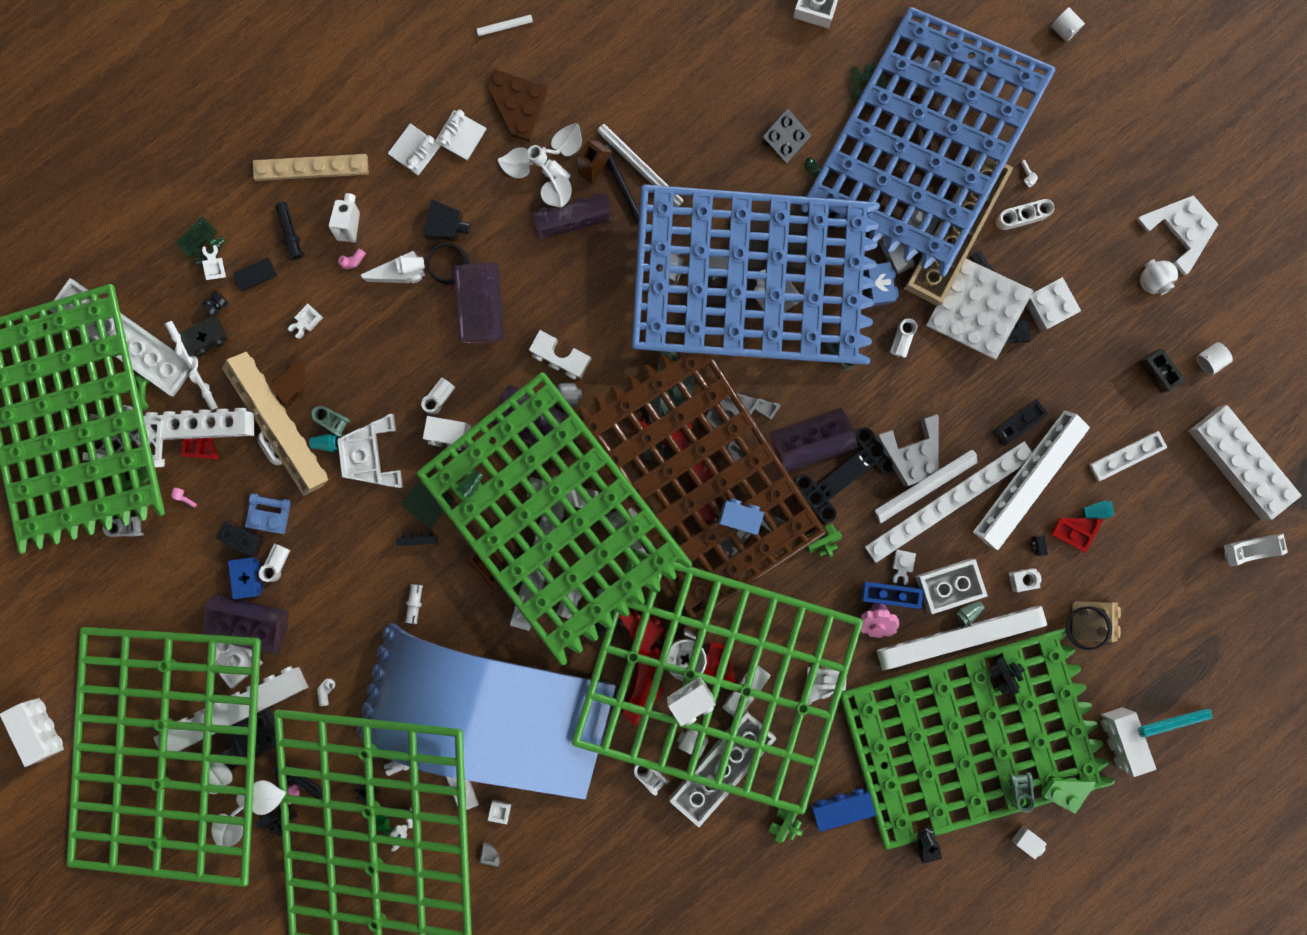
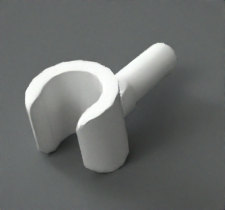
(1031, 177)

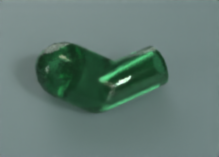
(812, 167)

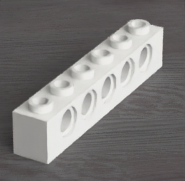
(242, 424)

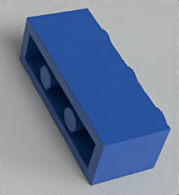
(891, 594)
(843, 809)

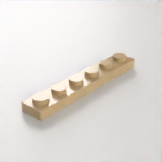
(310, 167)

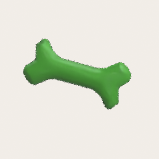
(142, 382)

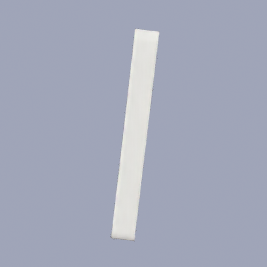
(961, 637)

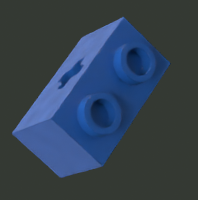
(245, 588)

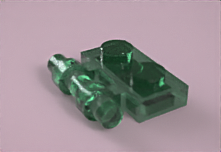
(856, 77)
(197, 237)

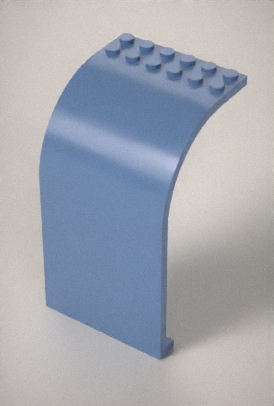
(511, 715)

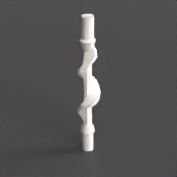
(192, 362)

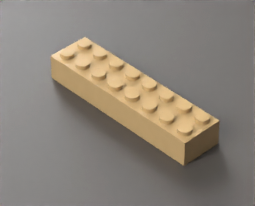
(927, 282)

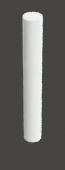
(504, 25)

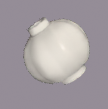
(1158, 277)

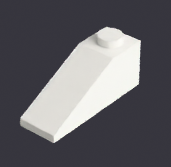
(389, 273)

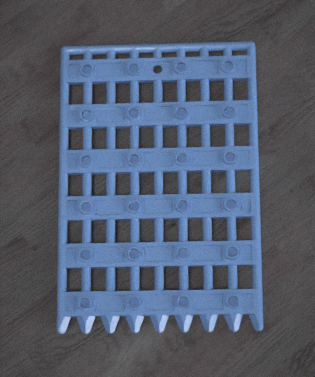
(936, 124)
(737, 273)

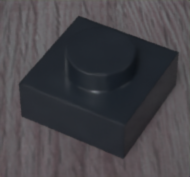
(1038, 545)

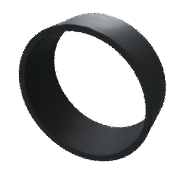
(450, 281)

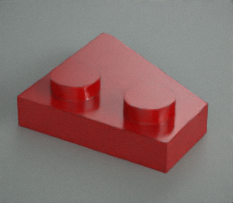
(199, 448)
(1076, 532)
(713, 659)

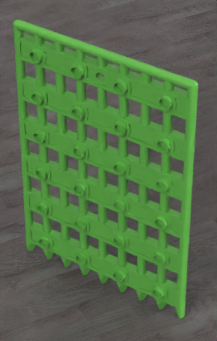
(72, 436)
(555, 491)
(1069, 711)

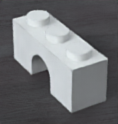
(544, 347)

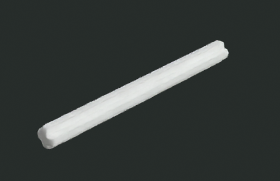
(634, 160)

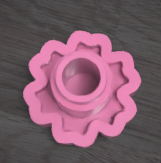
(879, 622)

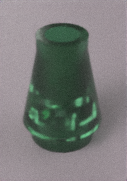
(469, 484)

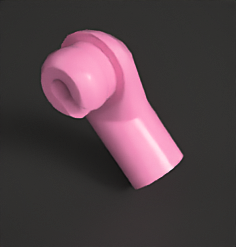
(352, 262)

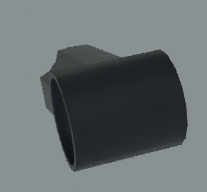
(1020, 333)

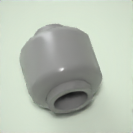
(570, 393)

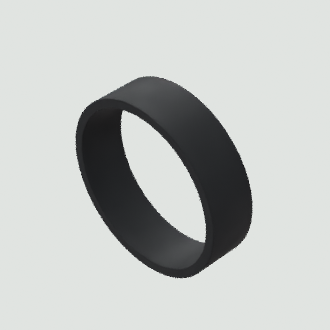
(1073, 640)

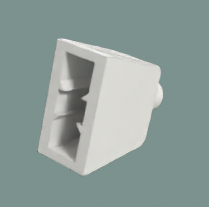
(345, 219)

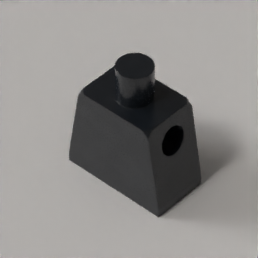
(444, 223)

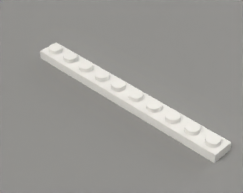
(948, 502)

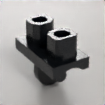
(1010, 683)
(269, 820)

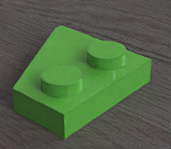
(1068, 792)

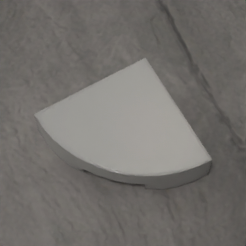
(489, 855)

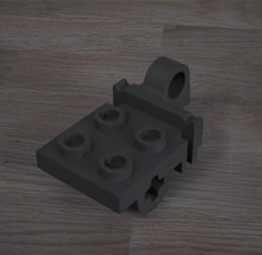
(264, 737)

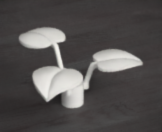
(517, 162)
(265, 799)

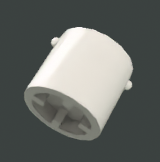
(1067, 24)
(1214, 358)

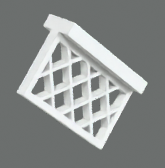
(158, 462)

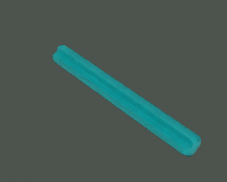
(1175, 722)

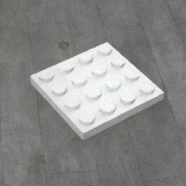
(980, 309)

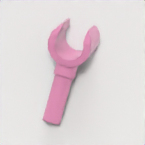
(177, 494)

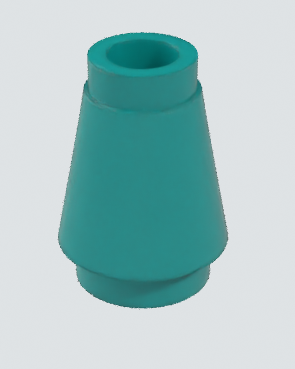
(325, 442)
(1099, 510)

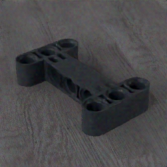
(845, 475)

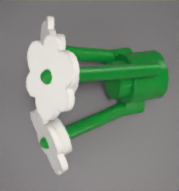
(400, 831)

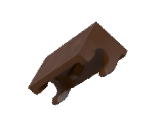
(481, 571)

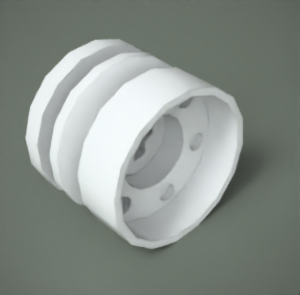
(684, 647)

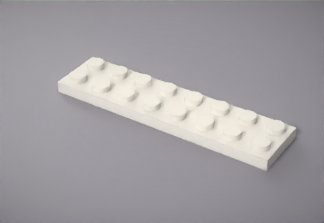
(147, 353)

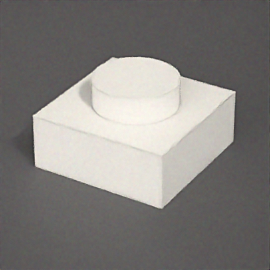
(499, 812)

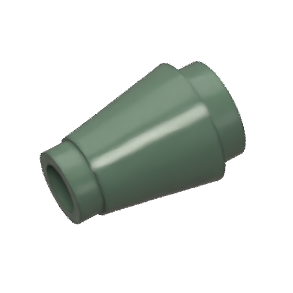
(969, 613)

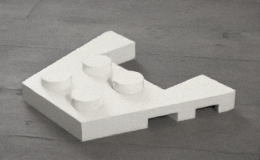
(1188, 223)
(361, 457)

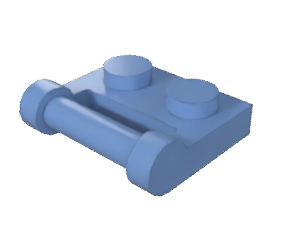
(267, 520)

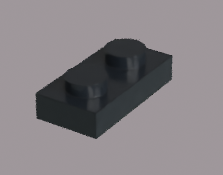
(408, 539)

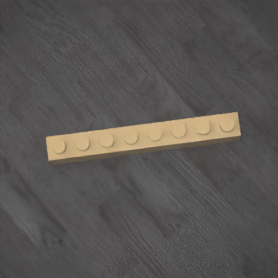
(275, 423)

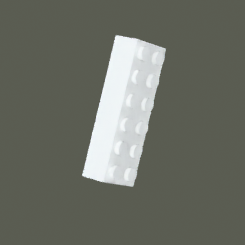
(1244, 463)
(700, 801)

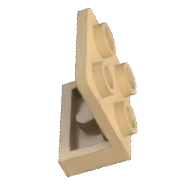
(1091, 625)

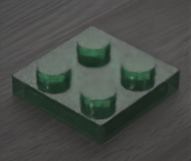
(423, 504)

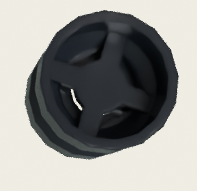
(215, 303)

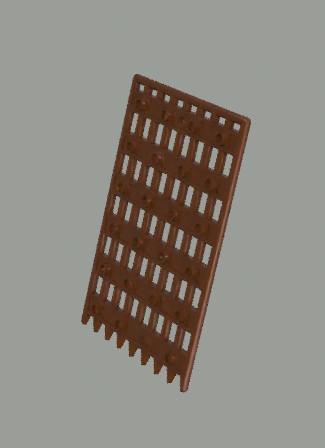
(683, 461)

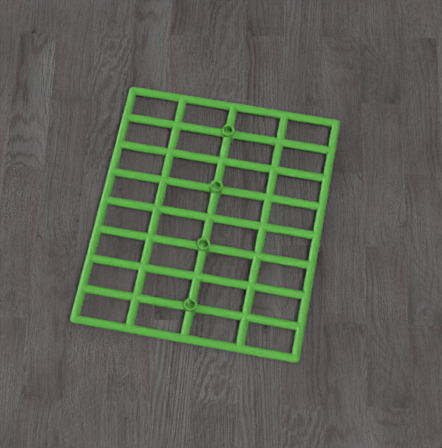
(745, 689)
(162, 781)
(369, 811)

